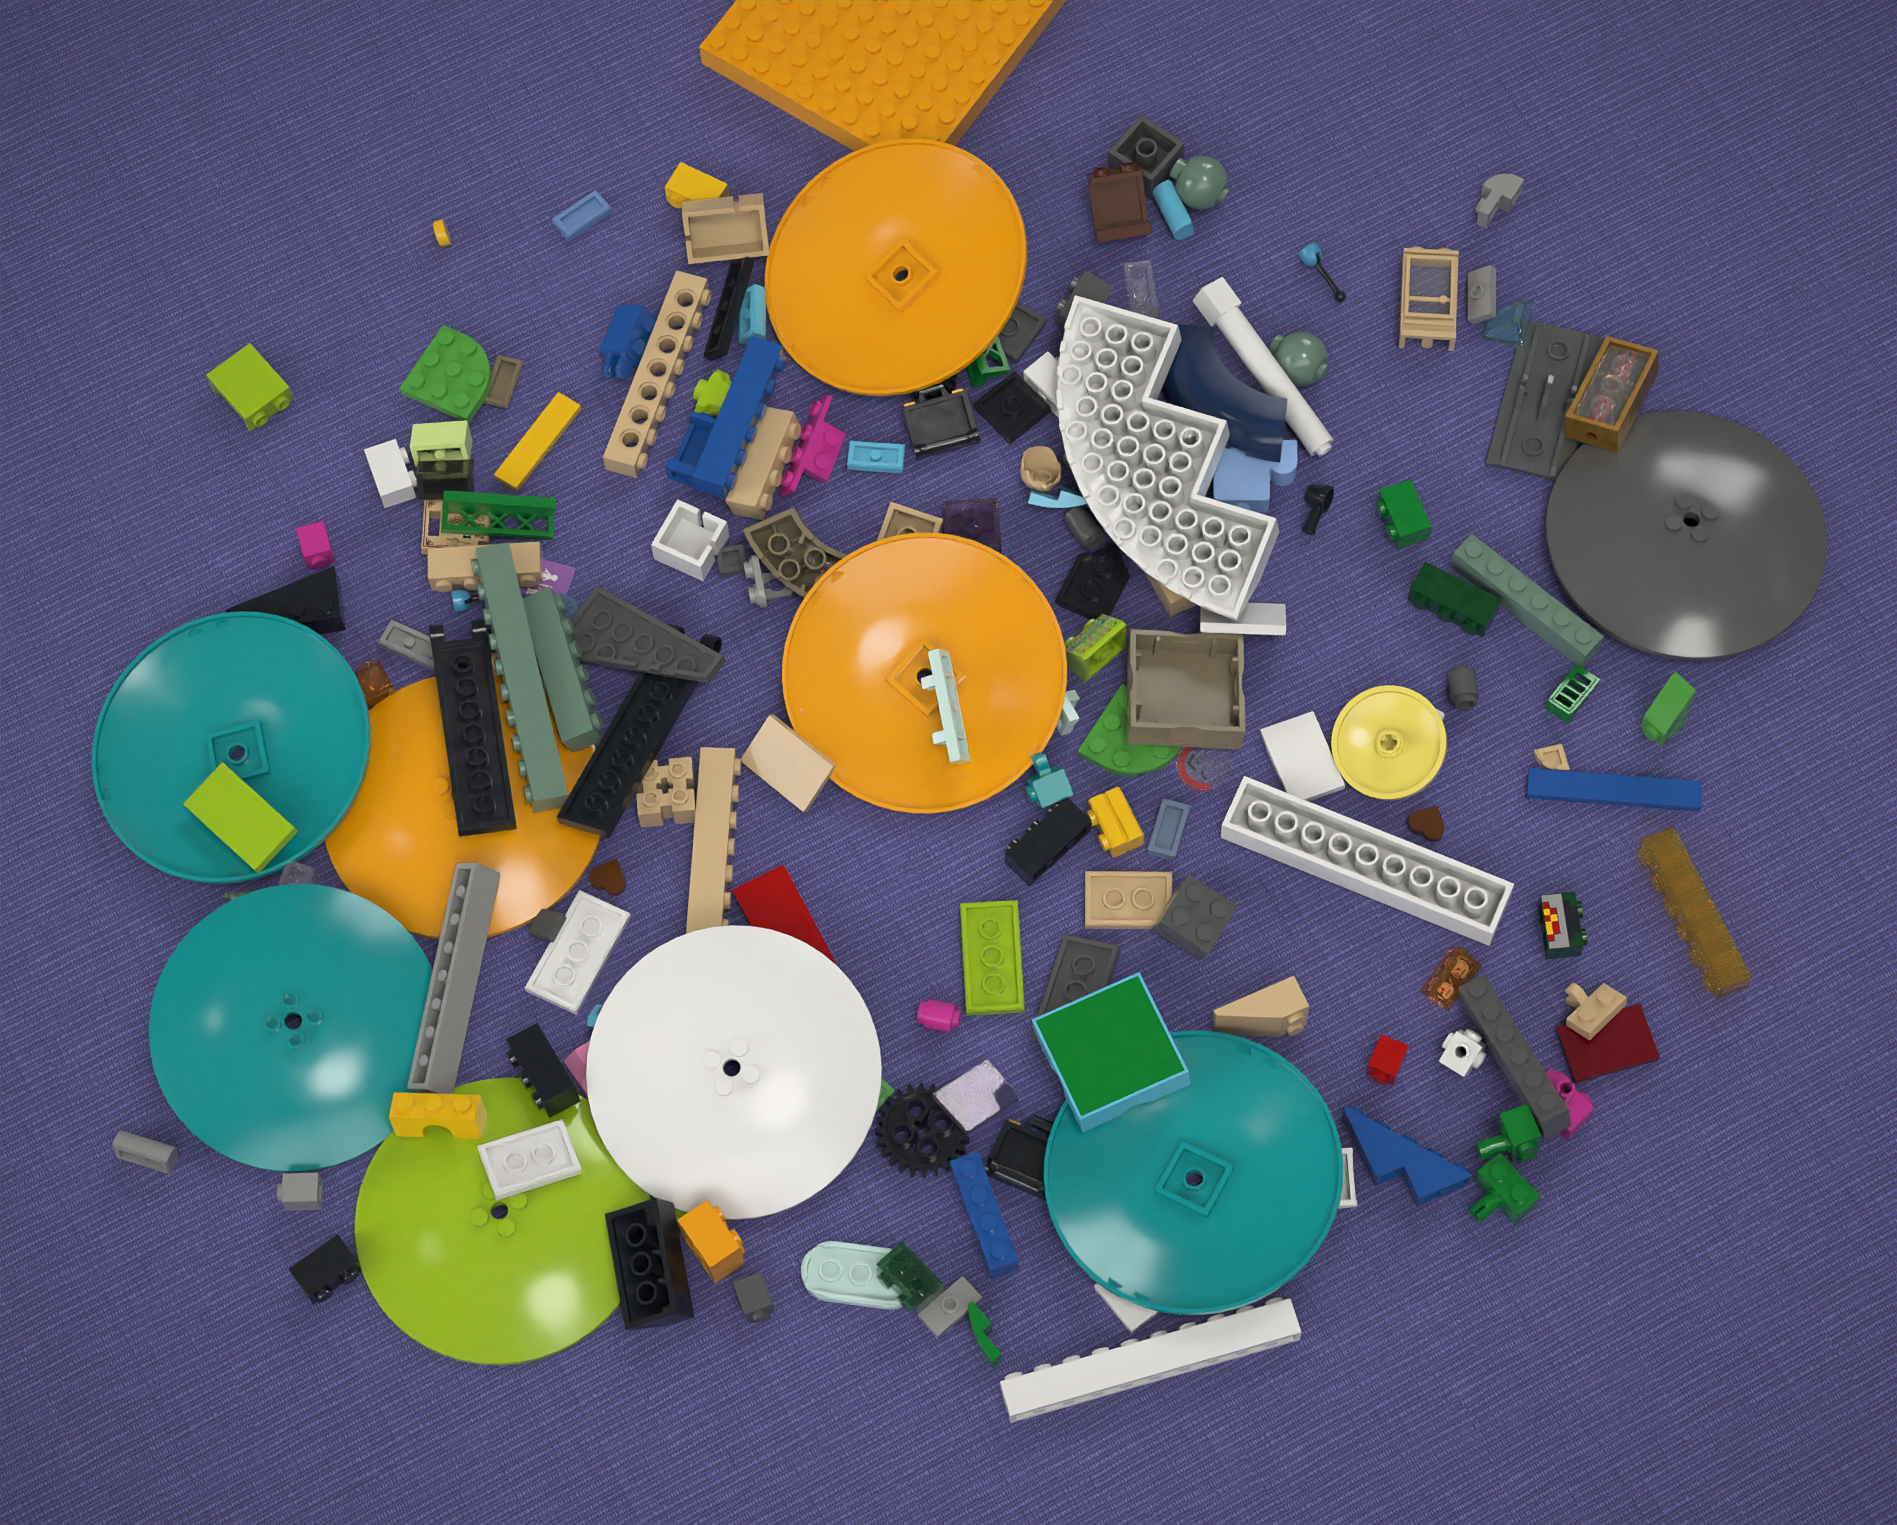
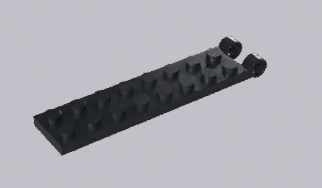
(473, 732)
(628, 749)

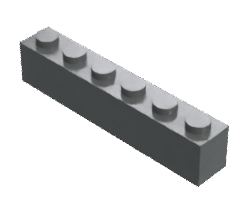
(1514, 1056)

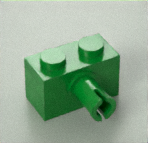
(1517, 1136)
(1503, 1190)

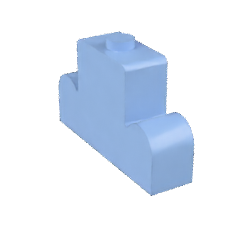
(1246, 480)

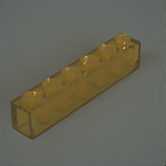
(1694, 913)

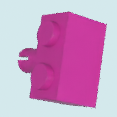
(1578, 1103)

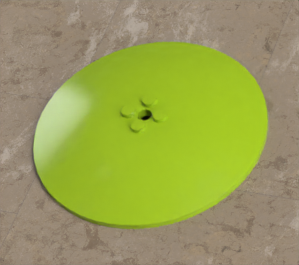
(481, 1282)

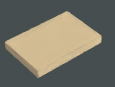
(788, 763)
(1125, 898)

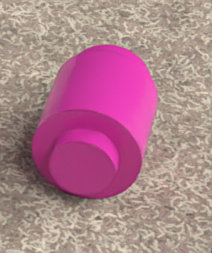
(939, 1015)

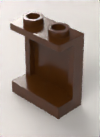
(1118, 202)

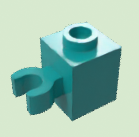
(1048, 784)

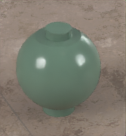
(1200, 182)
(1301, 357)

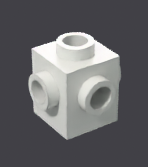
(1453, 1055)

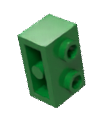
(1403, 514)

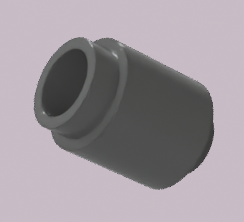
(1463, 687)

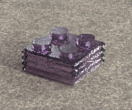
(976, 512)

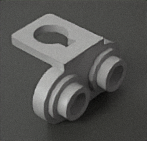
(758, 593)

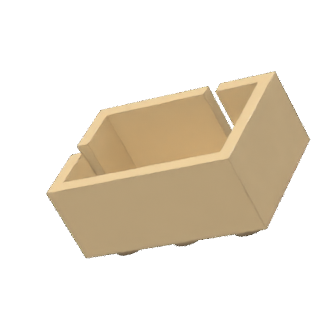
(725, 228)

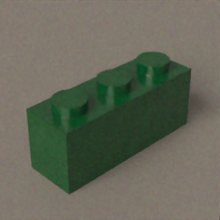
(1453, 599)

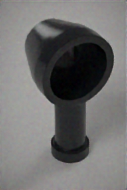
(1320, 498)

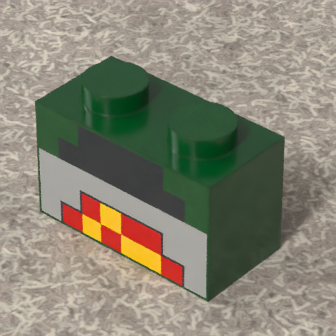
(1561, 925)

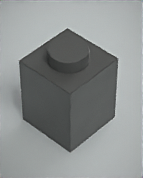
(754, 1298)

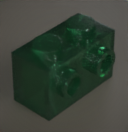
(909, 1278)

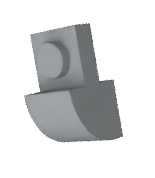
(1498, 193)

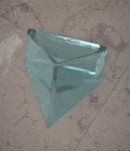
(1510, 323)

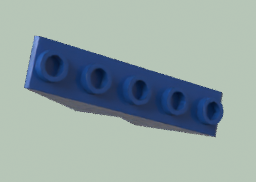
(1392, 1155)

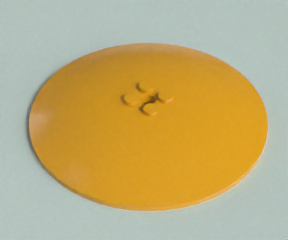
(862, 224)
(869, 636)
(403, 831)

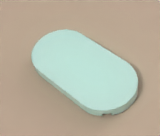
(847, 1275)

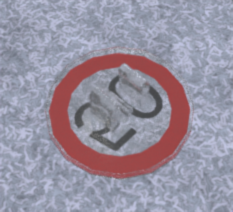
(1204, 767)

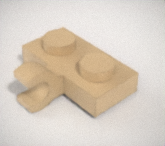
(1593, 1011)

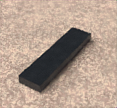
(729, 308)

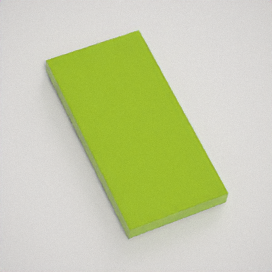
(240, 817)
(992, 958)

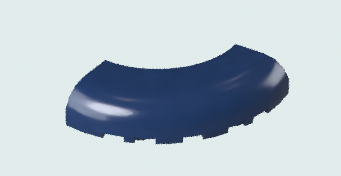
(1205, 386)

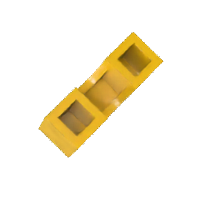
(459, 1113)

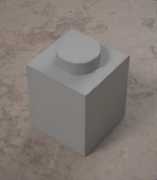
(300, 1191)

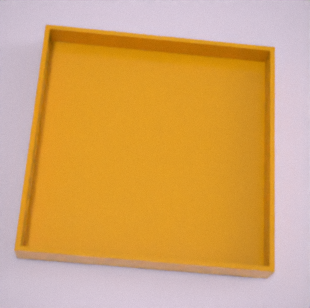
(877, 65)

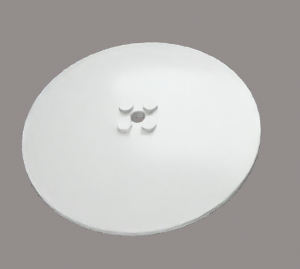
(749, 1137)

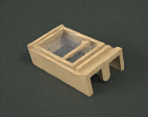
(1428, 296)

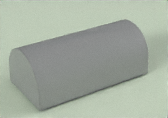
(145, 1151)

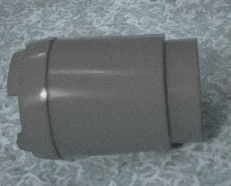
(1084, 527)

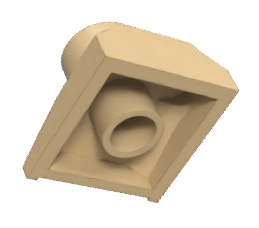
(906, 520)

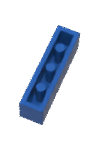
(984, 1215)

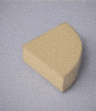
(1552, 757)

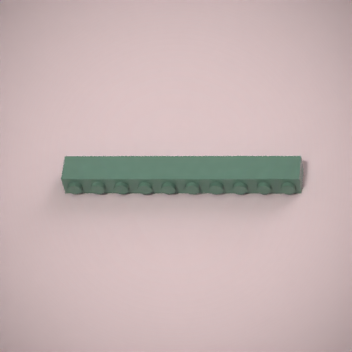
(520, 676)

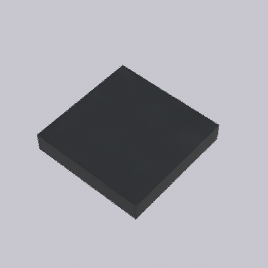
(1012, 407)

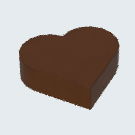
(1427, 823)
(608, 878)

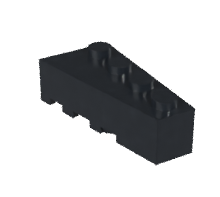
(309, 601)

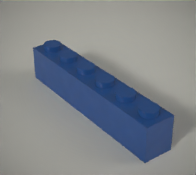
(738, 417)

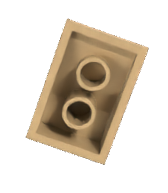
(1267, 1013)

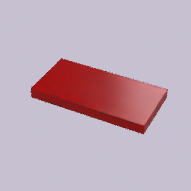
(776, 905)

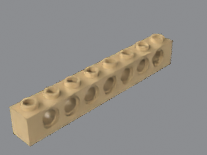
(683, 289)

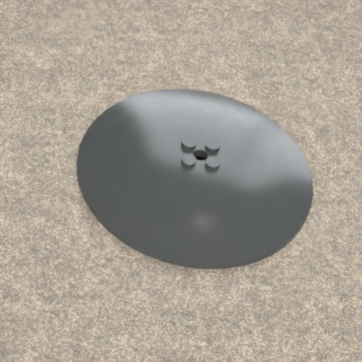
(1678, 587)

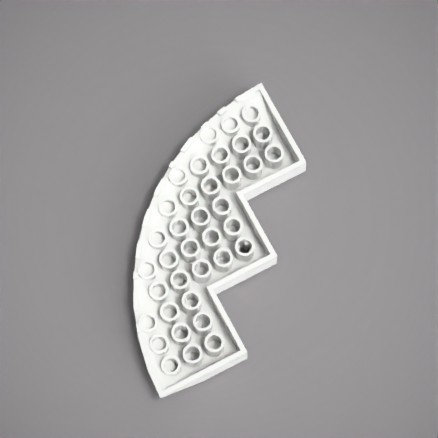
(1153, 461)

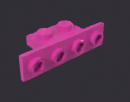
(816, 450)

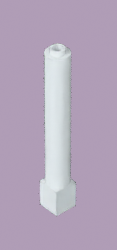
(1220, 308)

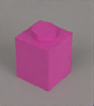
(315, 545)

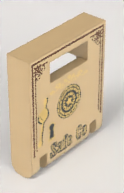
(433, 510)

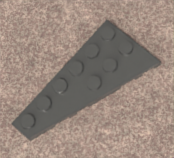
(630, 639)

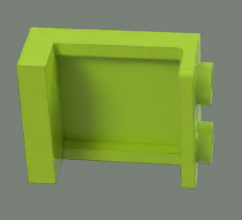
(250, 386)

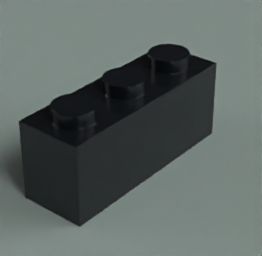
(1047, 841)
(541, 1071)

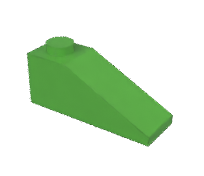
(1668, 710)

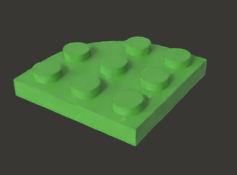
(451, 375)
(1108, 746)

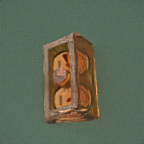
(1453, 971)

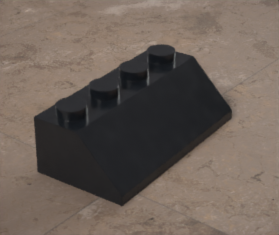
(649, 1265)

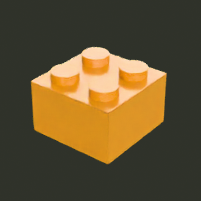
(711, 1241)

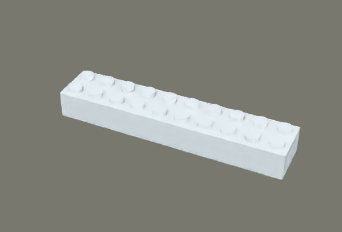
(1367, 860)

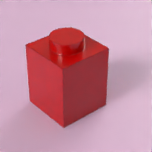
(1387, 1060)

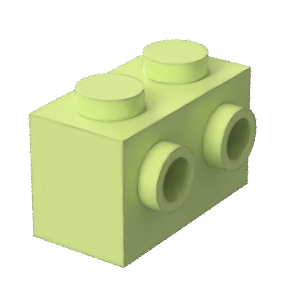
(441, 441)

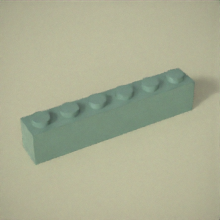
(1527, 601)
(562, 670)

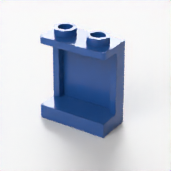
(683, 465)

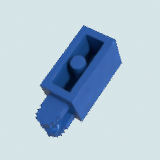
(626, 340)

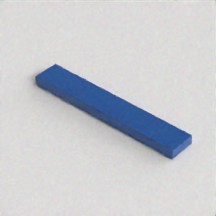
(1614, 789)

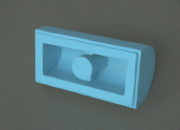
(1173, 210)
(753, 314)

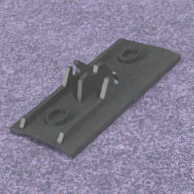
(1537, 397)

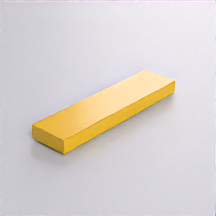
(537, 442)

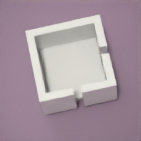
(686, 544)

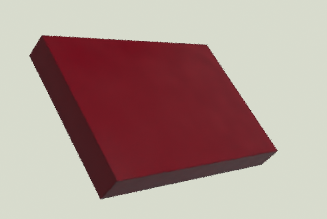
(1616, 1047)

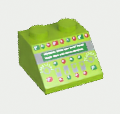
(1095, 646)

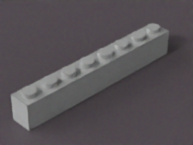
(454, 979)

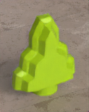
(712, 393)

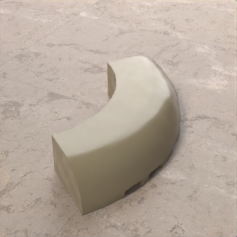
(791, 550)

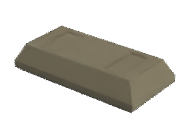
(504, 379)

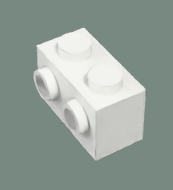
(390, 473)

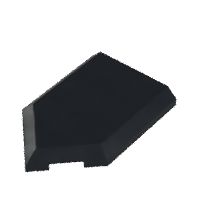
(1094, 583)

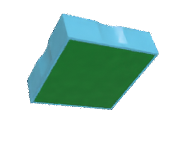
(1111, 1051)

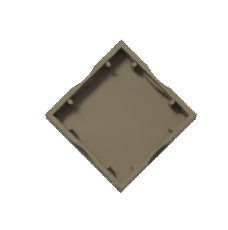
(1185, 689)

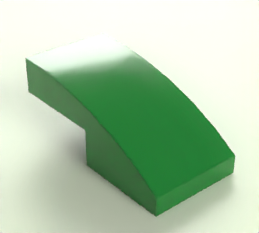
(981, 1328)

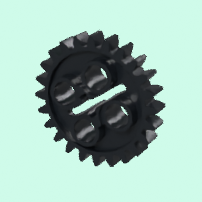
(898, 1119)

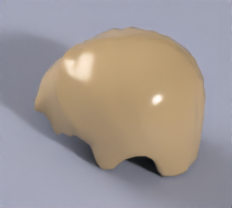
(1040, 468)

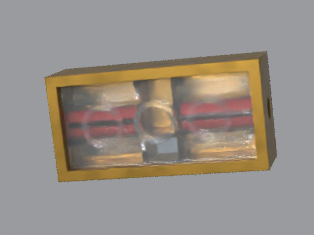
(1612, 394)

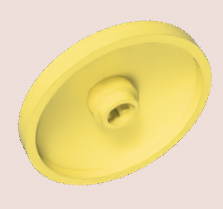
(1389, 742)

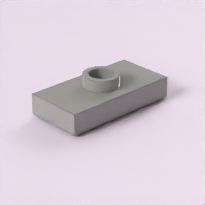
(1482, 294)
(949, 1307)

